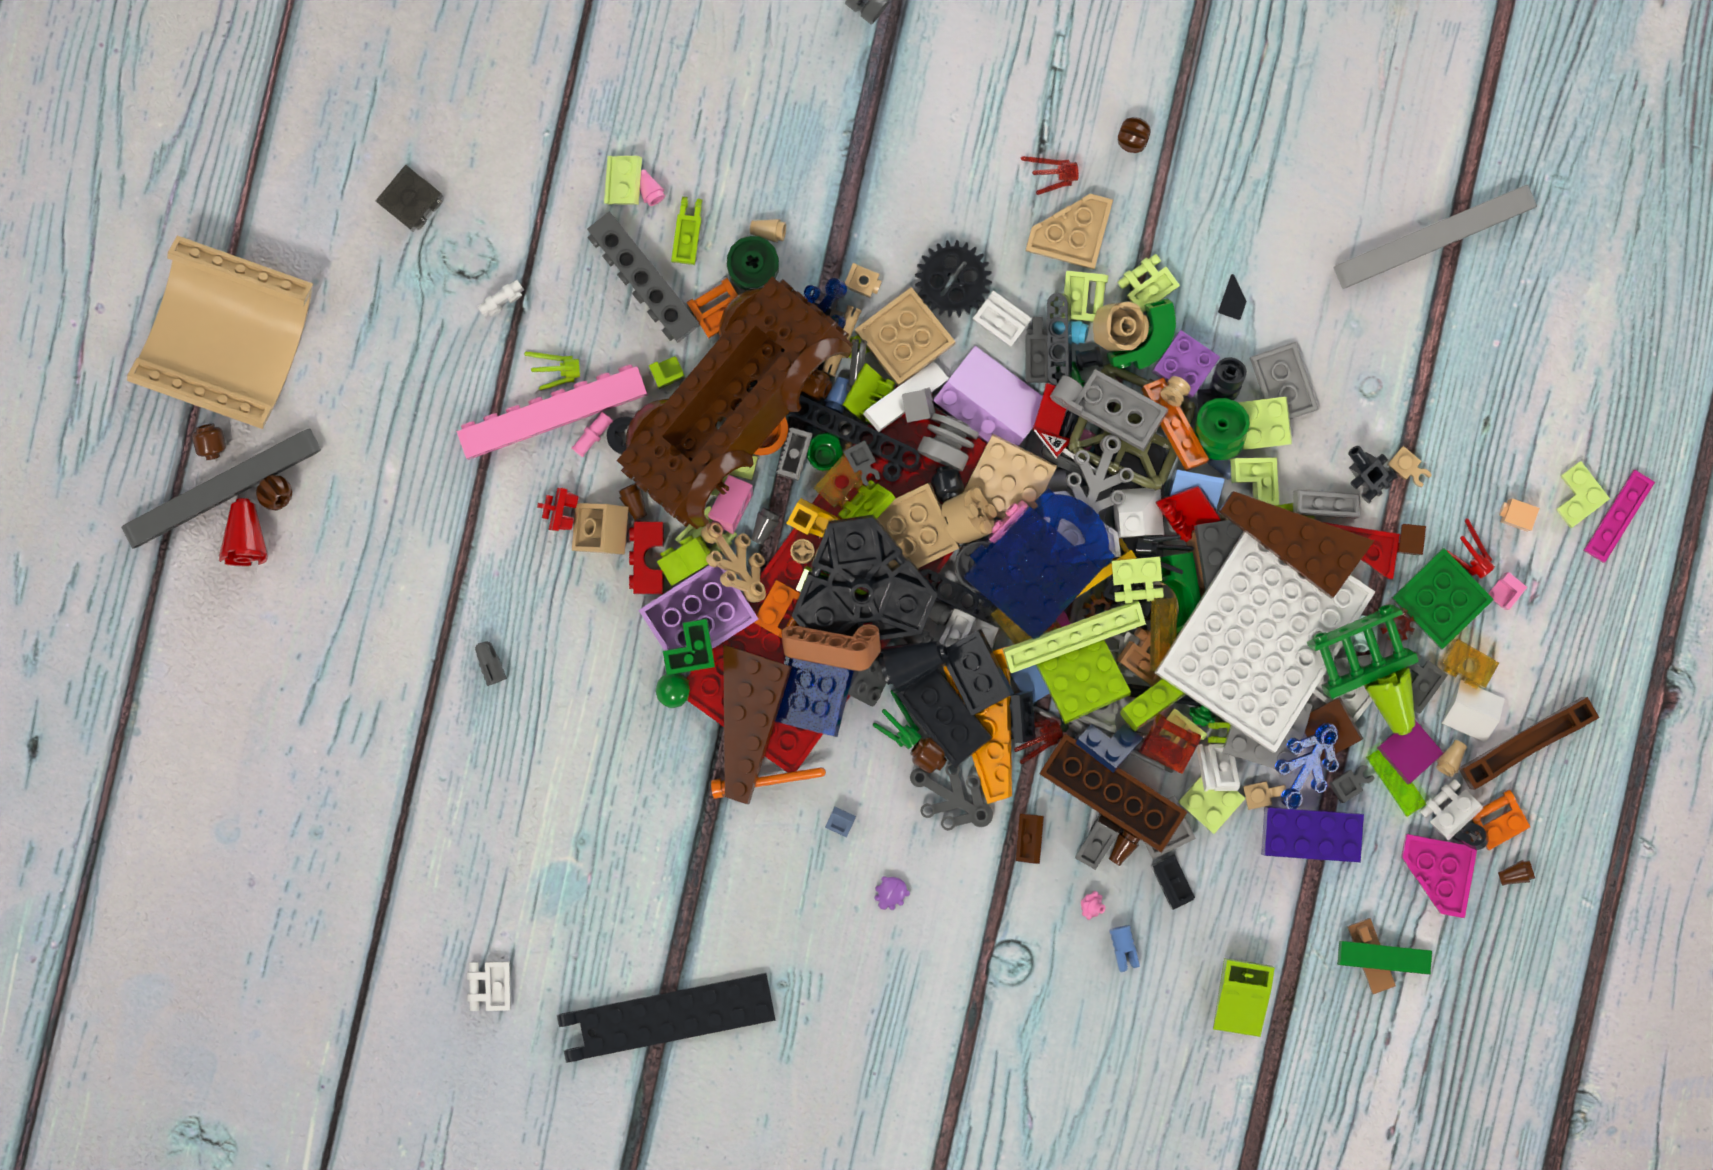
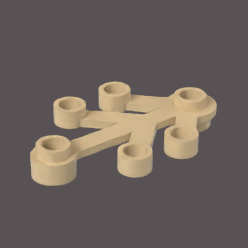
(735, 564)

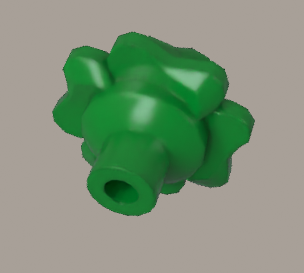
(1202, 715)

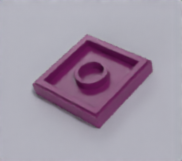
(1410, 752)

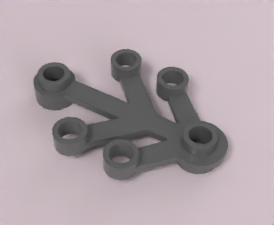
(955, 799)

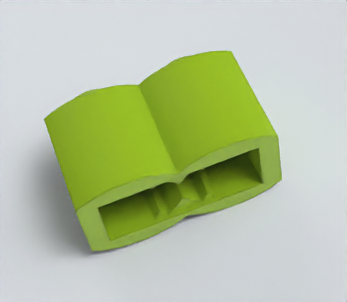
(685, 560)

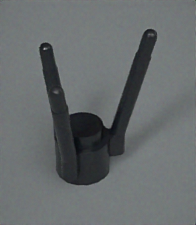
(1148, 547)

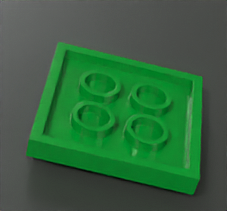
(1442, 598)

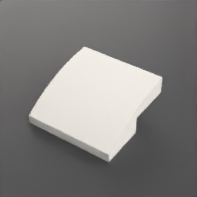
(963, 624)

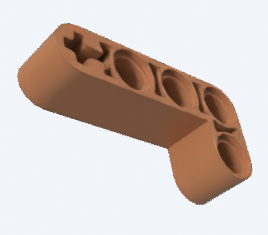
(833, 648)

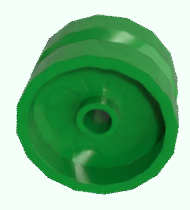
(1222, 428)

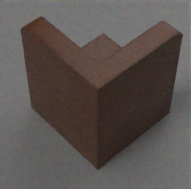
(1412, 539)

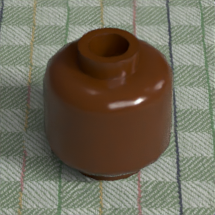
(817, 391)
(209, 441)
(928, 755)

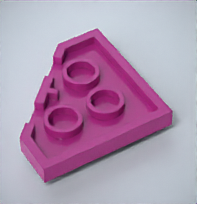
(1442, 871)

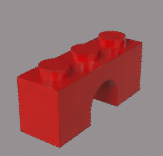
(645, 536)

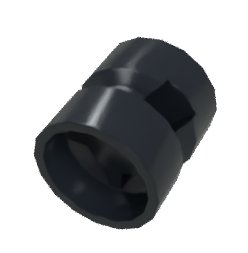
(1228, 378)

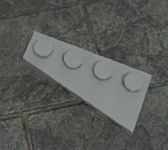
(1105, 717)

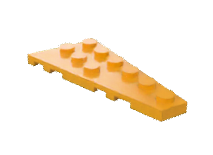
(994, 758)

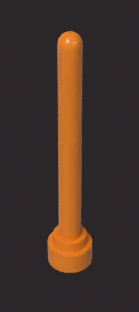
(718, 785)

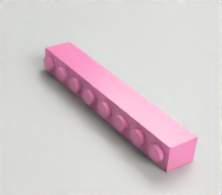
(551, 413)

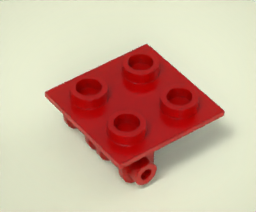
(1187, 510)

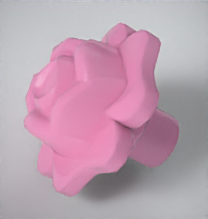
(1092, 905)

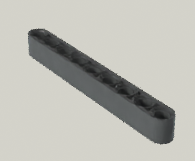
(220, 488)

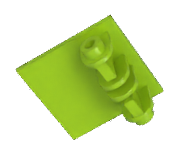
(866, 392)

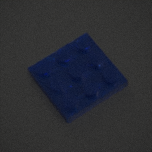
(814, 696)

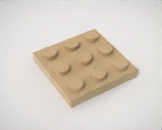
(905, 336)
(1010, 475)
(918, 526)

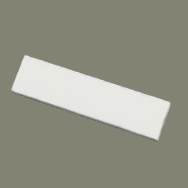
(892, 406)

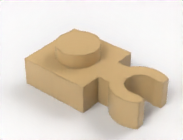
(1406, 464)

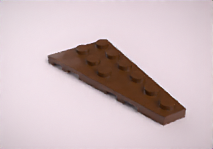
(1308, 546)
(751, 705)

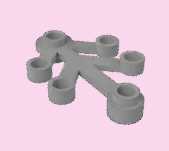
(1097, 482)

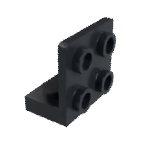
(1022, 716)

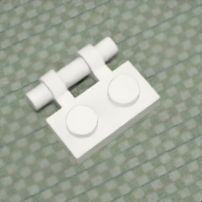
(493, 304)
(1456, 814)
(496, 986)

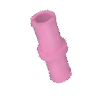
(592, 434)

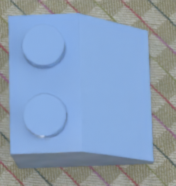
(1209, 485)

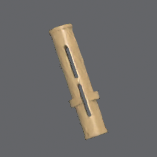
(834, 361)

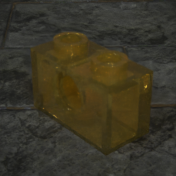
(826, 486)
(1483, 665)

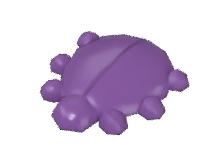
(891, 892)

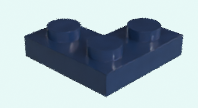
(1106, 750)

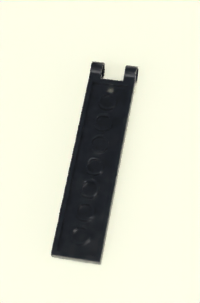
(671, 1016)

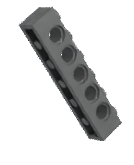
(609, 226)

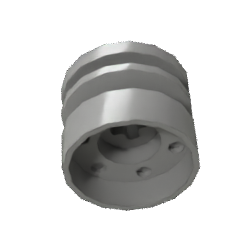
(947, 443)

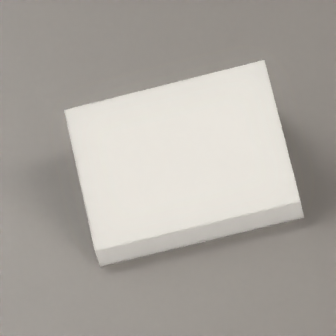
(1473, 711)

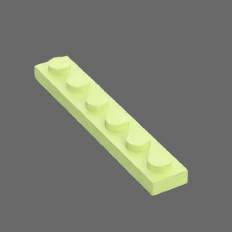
(1074, 636)

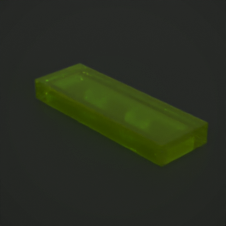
(1404, 794)

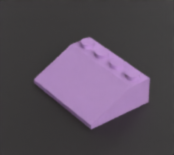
(989, 399)
(697, 599)

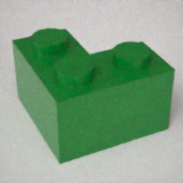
(696, 653)

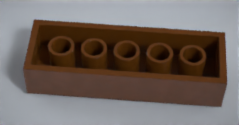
(1114, 794)

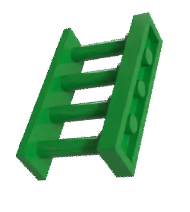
(1379, 666)

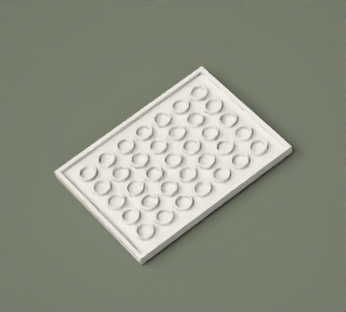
(1249, 638)

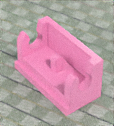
(730, 507)

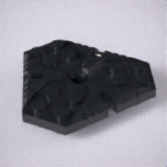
(857, 556)

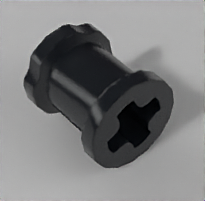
(1088, 358)

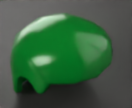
(824, 451)
(672, 690)

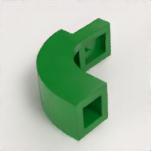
(1160, 334)

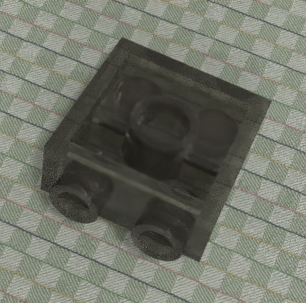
(410, 199)

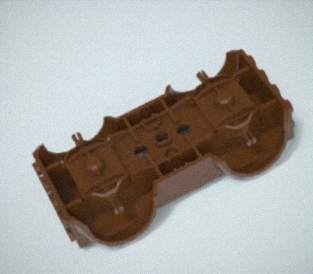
(763, 338)

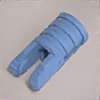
(1124, 943)

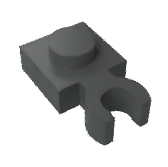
(861, 458)
(1348, 784)

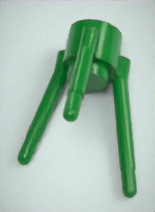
(907, 735)

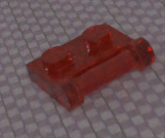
(1166, 751)

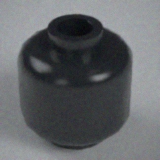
(947, 483)

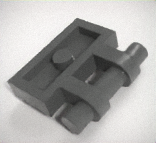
(1425, 683)

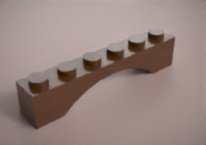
(1534, 738)

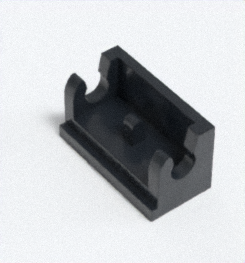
(1172, 882)

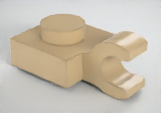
(1259, 794)

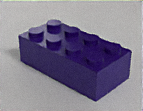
(1312, 834)

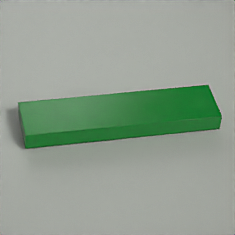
(1384, 957)

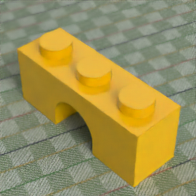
(810, 518)

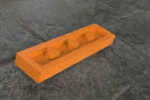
(1177, 429)

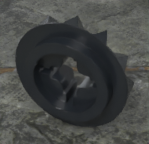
(613, 439)

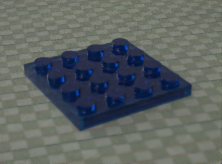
(1032, 573)

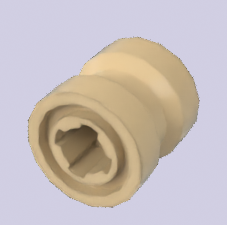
(802, 551)

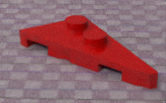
(1382, 552)

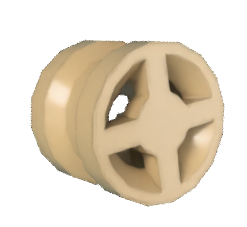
(1175, 391)

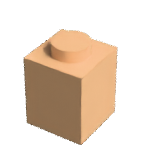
(1518, 514)

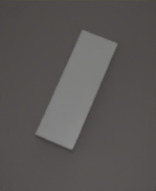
(1326, 504)

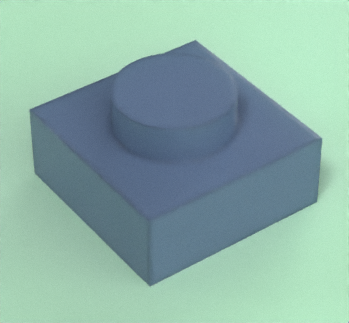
(840, 822)

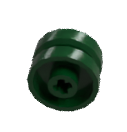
(747, 250)

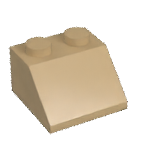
(600, 528)

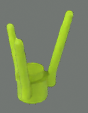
(568, 368)

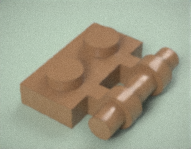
(1137, 659)

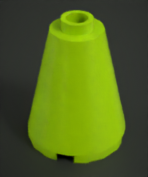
(1394, 700)

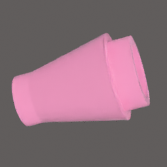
(650, 190)

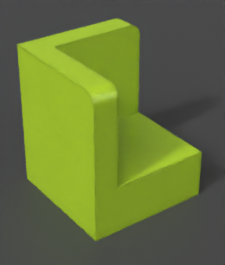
(667, 372)

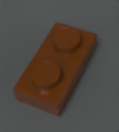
(1029, 838)

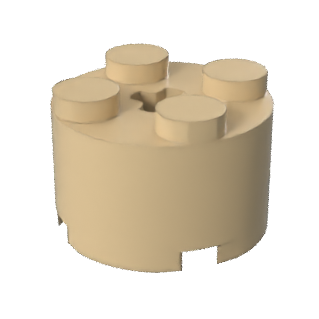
(1120, 326)
(968, 516)

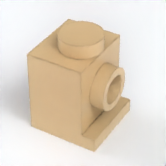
(853, 284)

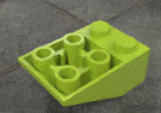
(1243, 997)

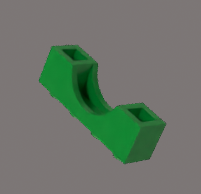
(1183, 585)

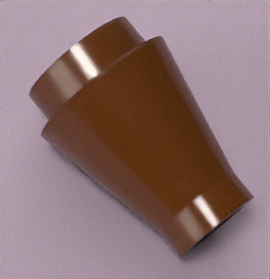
(632, 497)
(1123, 847)
(1517, 873)

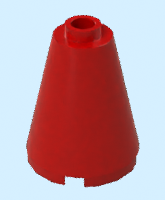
(243, 536)

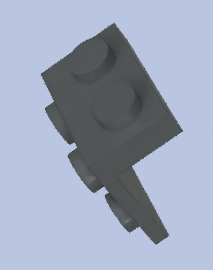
(868, 684)

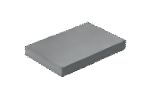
(1283, 375)

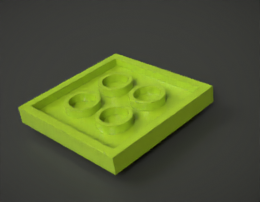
(1083, 680)

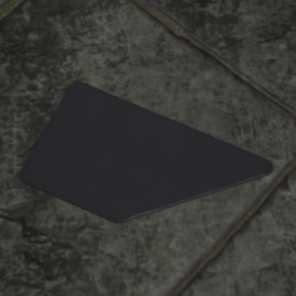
(1233, 300)

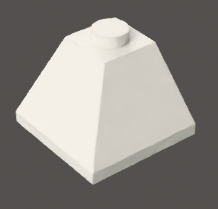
(1138, 513)

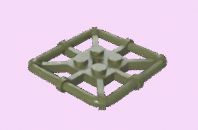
(1153, 481)

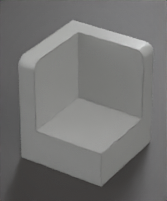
(918, 405)

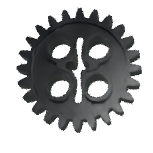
(935, 266)

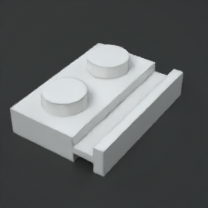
(1002, 318)
(1217, 768)

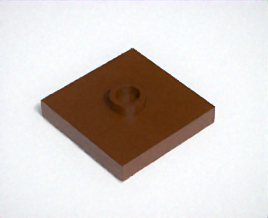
(1337, 715)

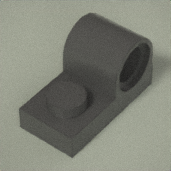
(1098, 842)

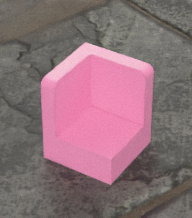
(1507, 591)

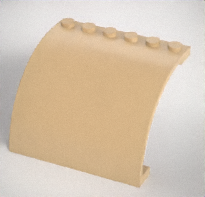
(223, 333)

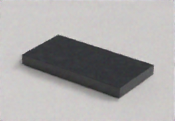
(945, 717)

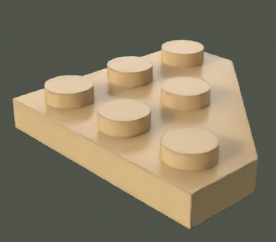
(1073, 233)

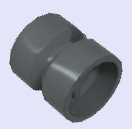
(870, 10)

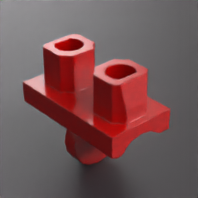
(562, 499)

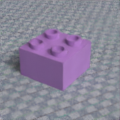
(1186, 360)

